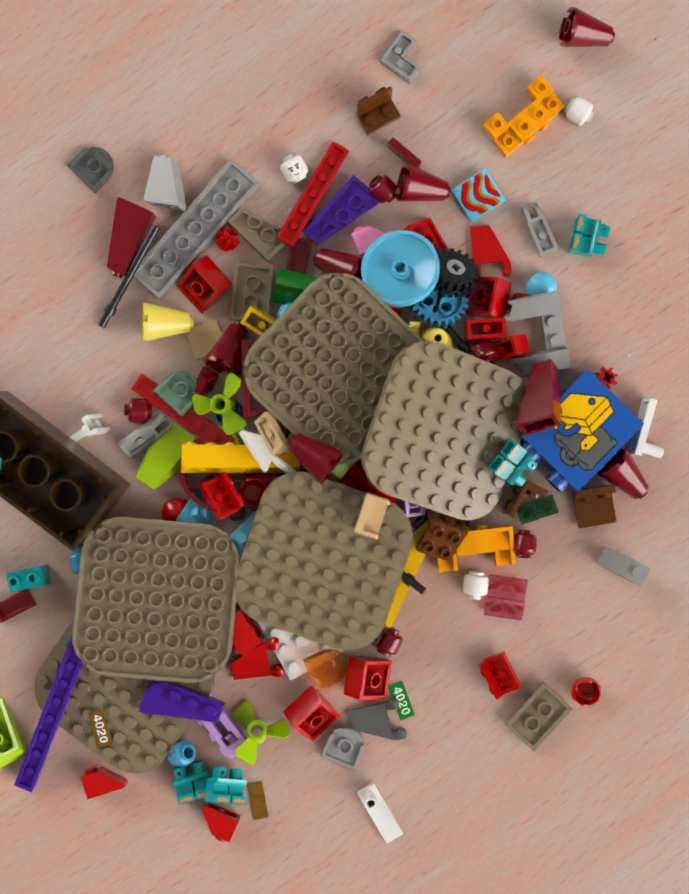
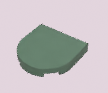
(178, 391)

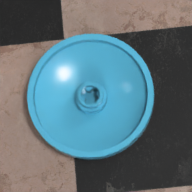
(401, 268)

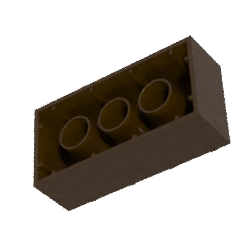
(53, 475)

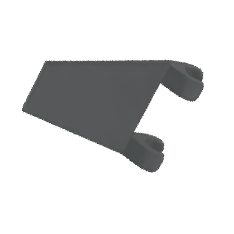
(375, 720)

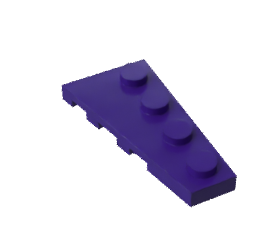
(343, 209)
(179, 701)

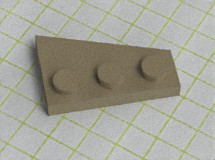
(257, 233)

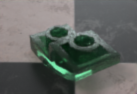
(537, 509)

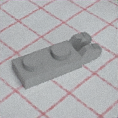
(540, 231)
(144, 435)

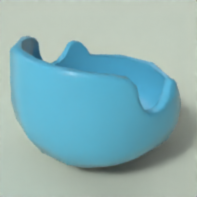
(541, 283)

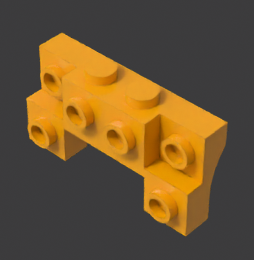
(524, 126)
(484, 540)

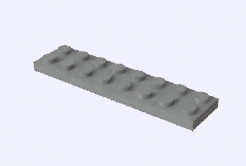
(196, 228)

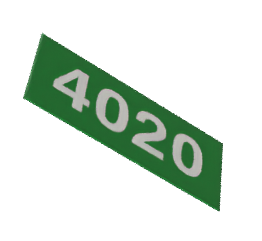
(405, 708)

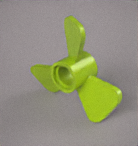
(231, 420)
(248, 749)

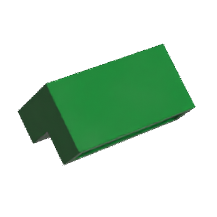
(290, 285)

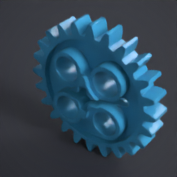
(455, 309)

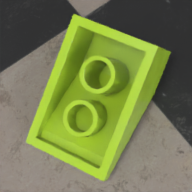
(11, 740)

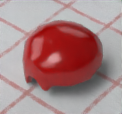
(252, 491)
(172, 508)
(586, 691)

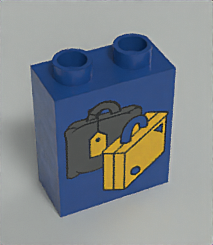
(590, 434)

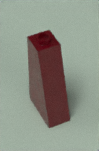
(128, 233)
(541, 399)

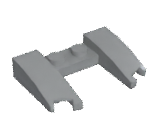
(548, 307)

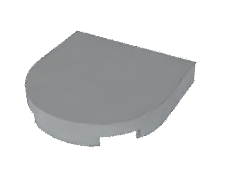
(344, 747)

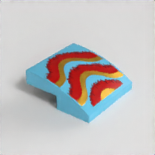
(479, 195)

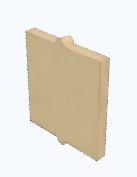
(203, 338)

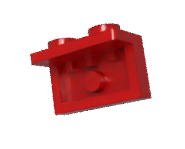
(222, 496)
(499, 675)

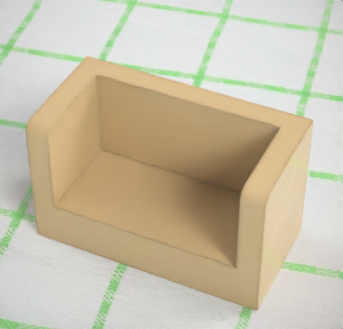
(271, 433)
(371, 515)

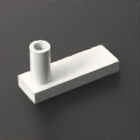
(638, 441)
(380, 812)

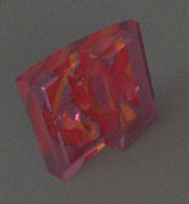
(505, 597)

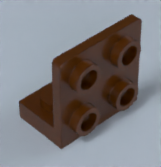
(377, 110)
(527, 488)
(594, 506)
(442, 535)

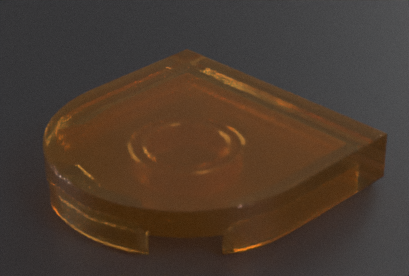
(326, 668)

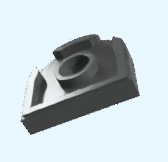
(93, 167)

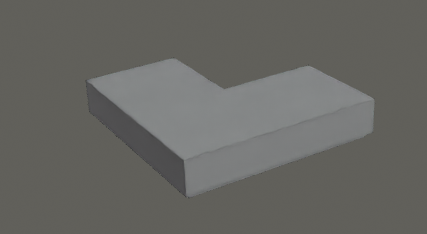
(396, 57)

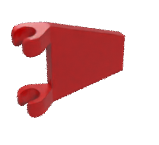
(488, 249)
(256, 662)

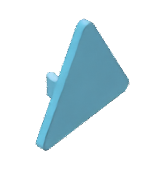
(195, 514)

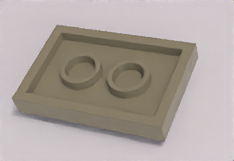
(251, 287)
(538, 716)

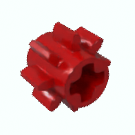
(227, 239)
(610, 374)

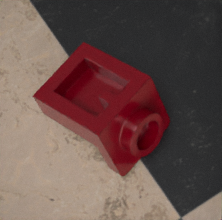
(206, 381)

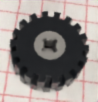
(456, 273)

